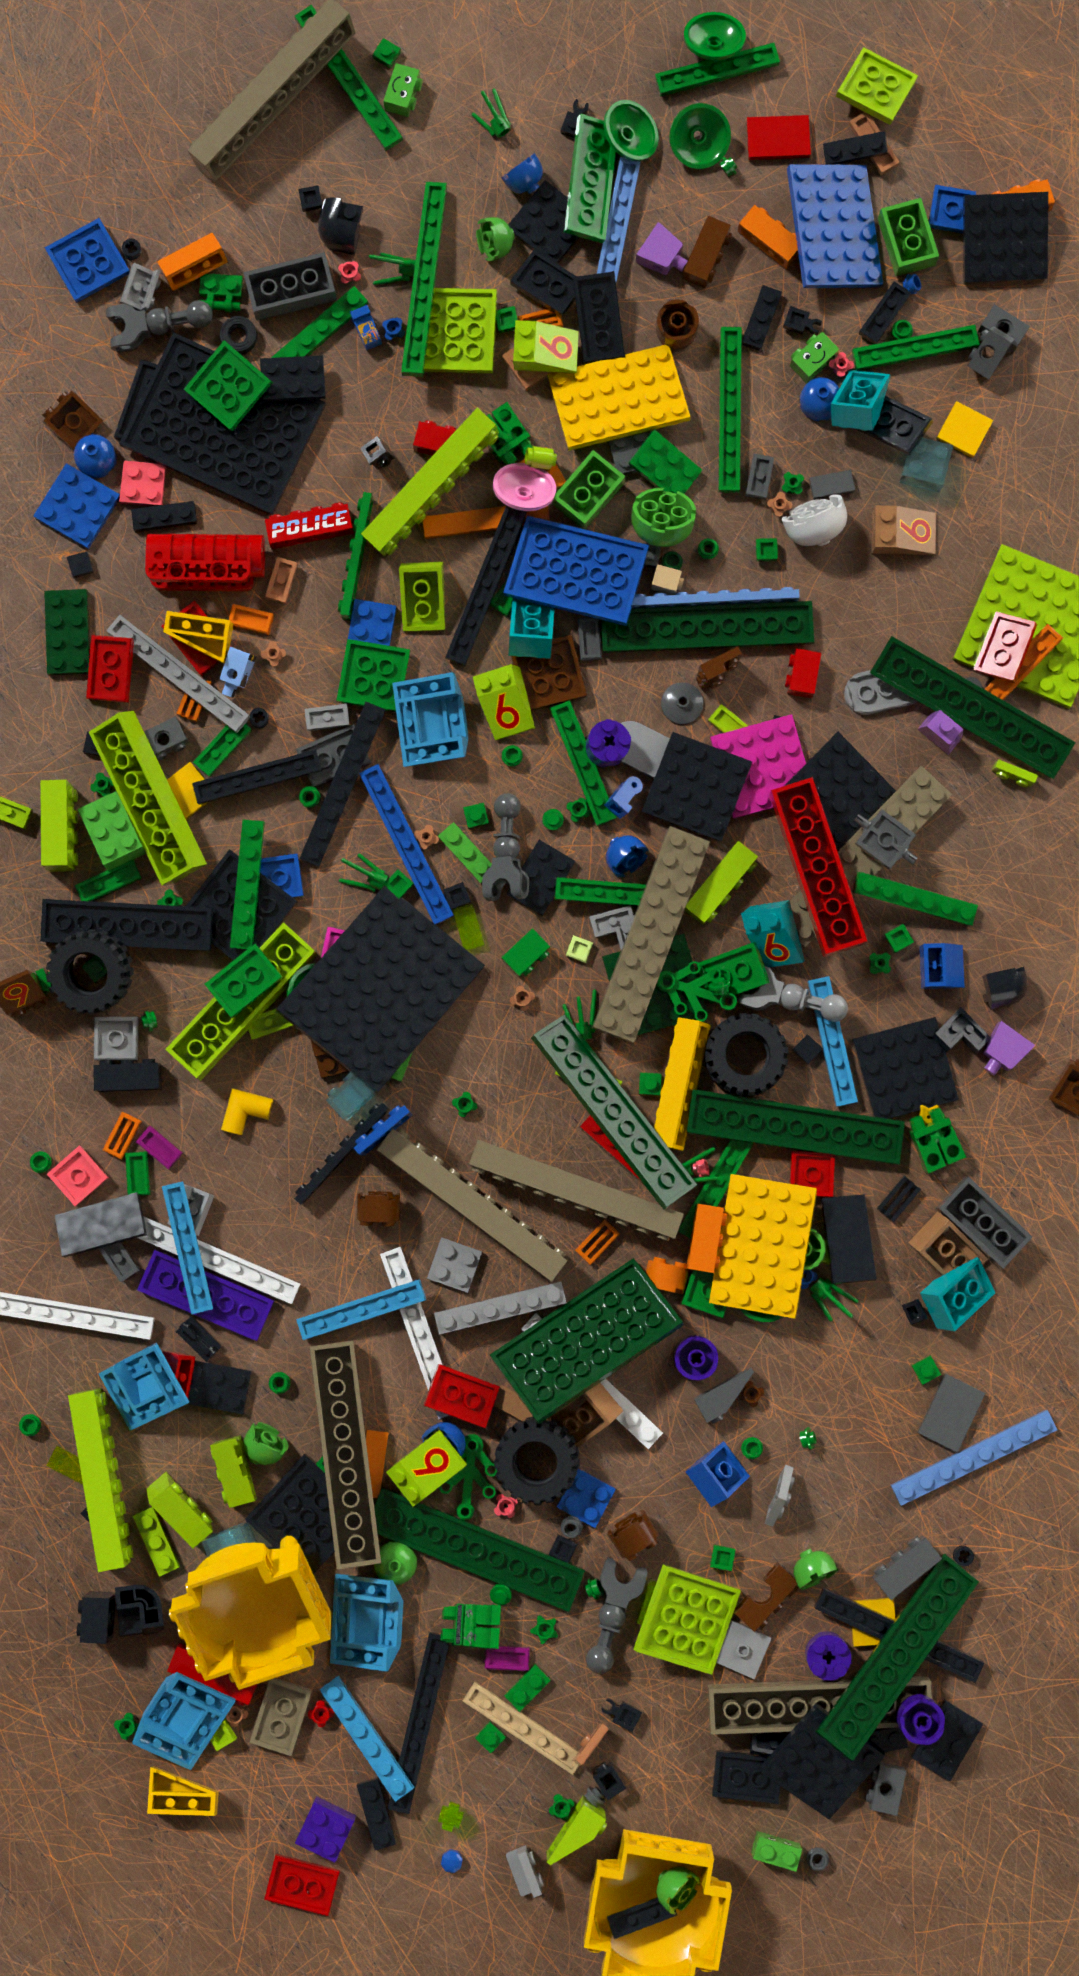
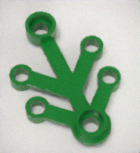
(692, 990)
(469, 1473)

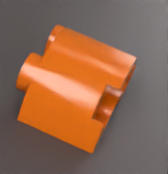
(668, 1277)

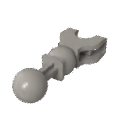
(792, 998)

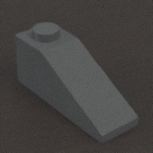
(718, 1399)

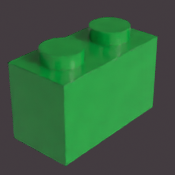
(526, 953)

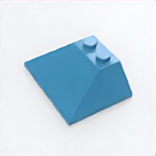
(431, 719)
(143, 1387)
(366, 1622)
(181, 1719)

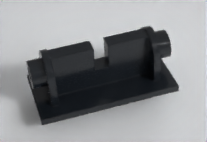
(198, 1338)

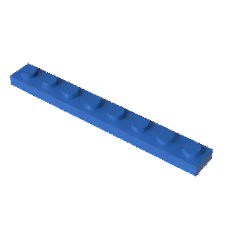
(406, 844)

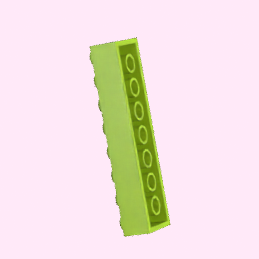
(431, 482)
(147, 797)
(215, 1032)
(100, 1479)

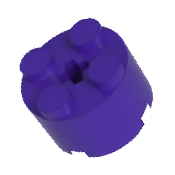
(600, 734)
(708, 1357)
(834, 1667)
(933, 1717)

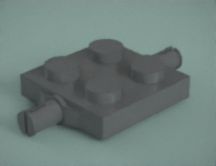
(885, 839)

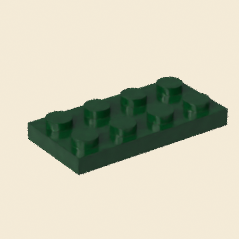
(67, 632)

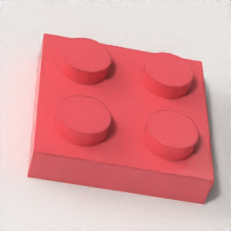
(142, 483)
(77, 1175)

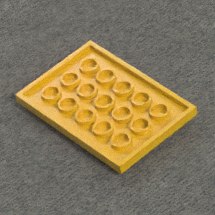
(619, 397)
(763, 1246)

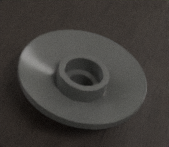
(682, 713)

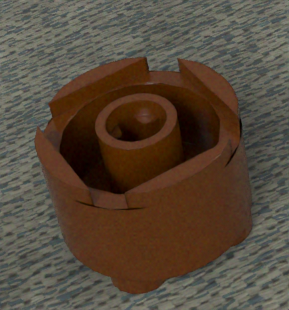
(687, 318)
(378, 1207)
(633, 1535)

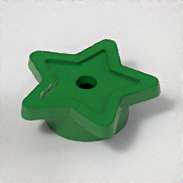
(544, 1635)

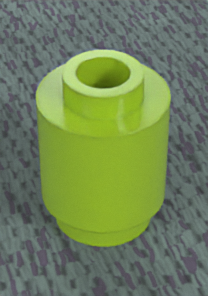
(540, 457)

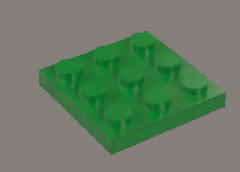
(228, 385)
(370, 674)

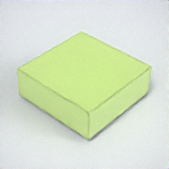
(579, 949)

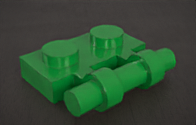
(222, 287)

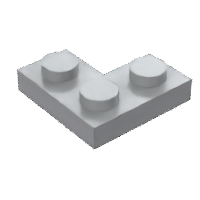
(613, 921)
(781, 1496)

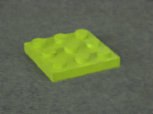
(876, 86)

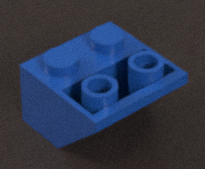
(941, 966)

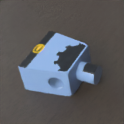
(240, 662)

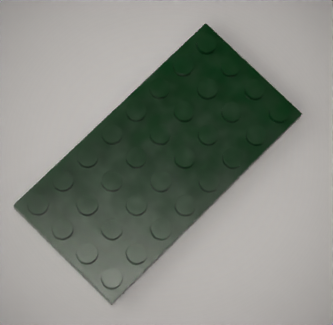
(586, 1340)

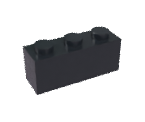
(127, 1076)

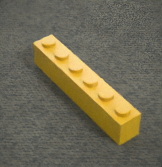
(680, 1078)

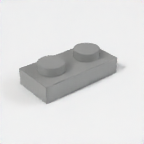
(327, 717)

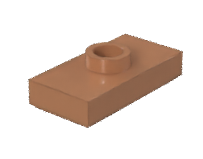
(589, 1743)

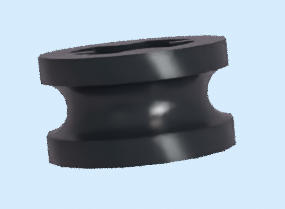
(131, 256)
(261, 724)
(956, 1553)

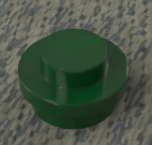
(672, 560)

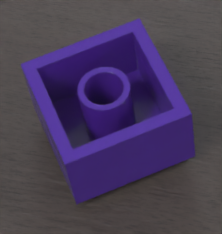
(325, 1829)

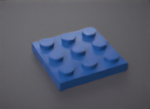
(87, 260)
(77, 506)
(381, 1129)

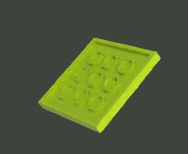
(462, 331)
(687, 1619)

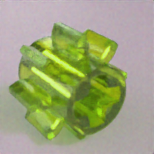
(450, 1816)

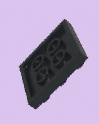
(542, 223)

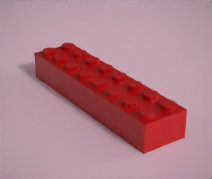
(818, 867)

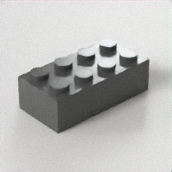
(290, 286)
(984, 1222)

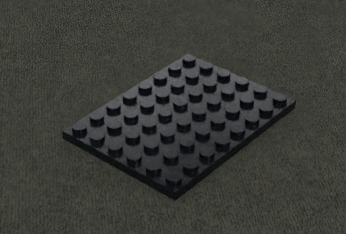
(182, 435)
(380, 988)

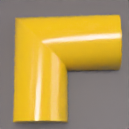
(244, 1104)

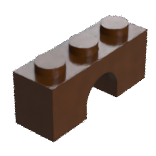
(755, 1613)

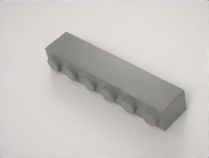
(500, 1307)

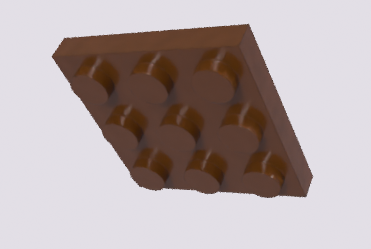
(553, 679)

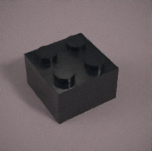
(97, 1617)

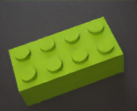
(57, 826)

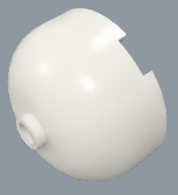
(816, 521)

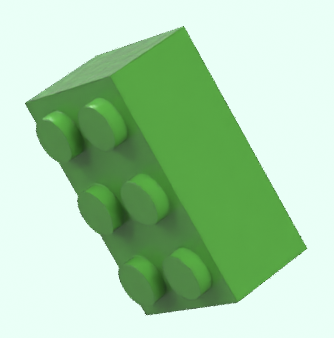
(908, 237)
(588, 490)
(111, 831)

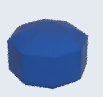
(451, 1860)

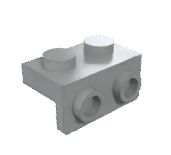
(141, 287)
(199, 1205)
(524, 1873)

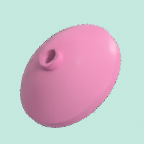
(524, 487)

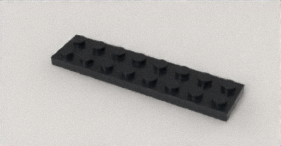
(131, 923)

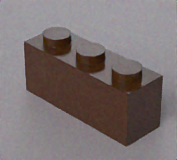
(707, 252)

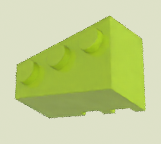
(233, 1471)
(179, 1510)

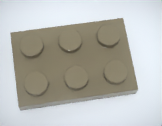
(280, 1716)

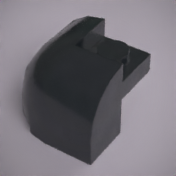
(340, 225)
(1005, 987)
(138, 1610)

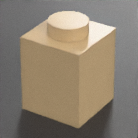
(667, 580)

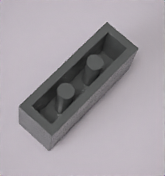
(906, 1566)

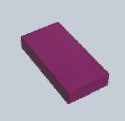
(159, 1147)
(508, 1658)

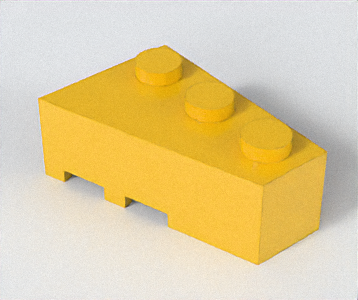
(202, 633)
(179, 1795)

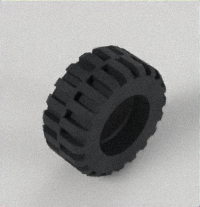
(67, 987)
(775, 1055)
(534, 1489)

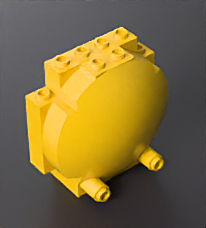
(252, 1613)
(672, 1945)

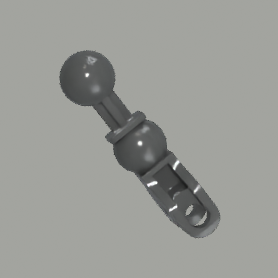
(157, 321)
(506, 848)
(612, 1613)

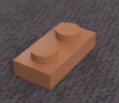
(281, 580)

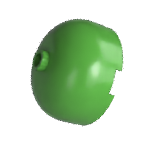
(663, 517)

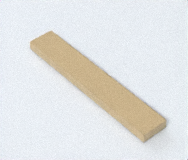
(522, 1727)

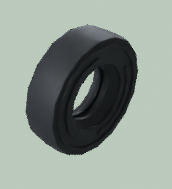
(243, 323)

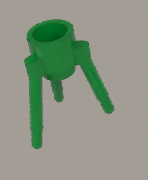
(499, 125)
(406, 267)
(375, 878)
(583, 1027)
(686, 1165)
(822, 1289)

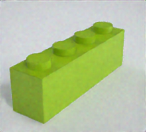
(721, 882)

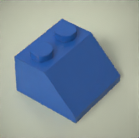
(717, 1474)

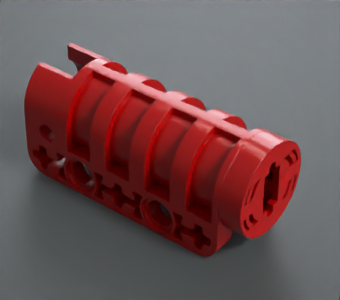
(203, 560)

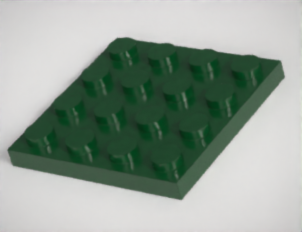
(660, 1010)

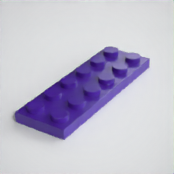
(232, 1304)

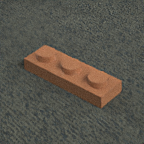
(865, 125)

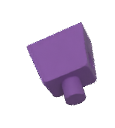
(661, 251)
(941, 731)
(1005, 1048)

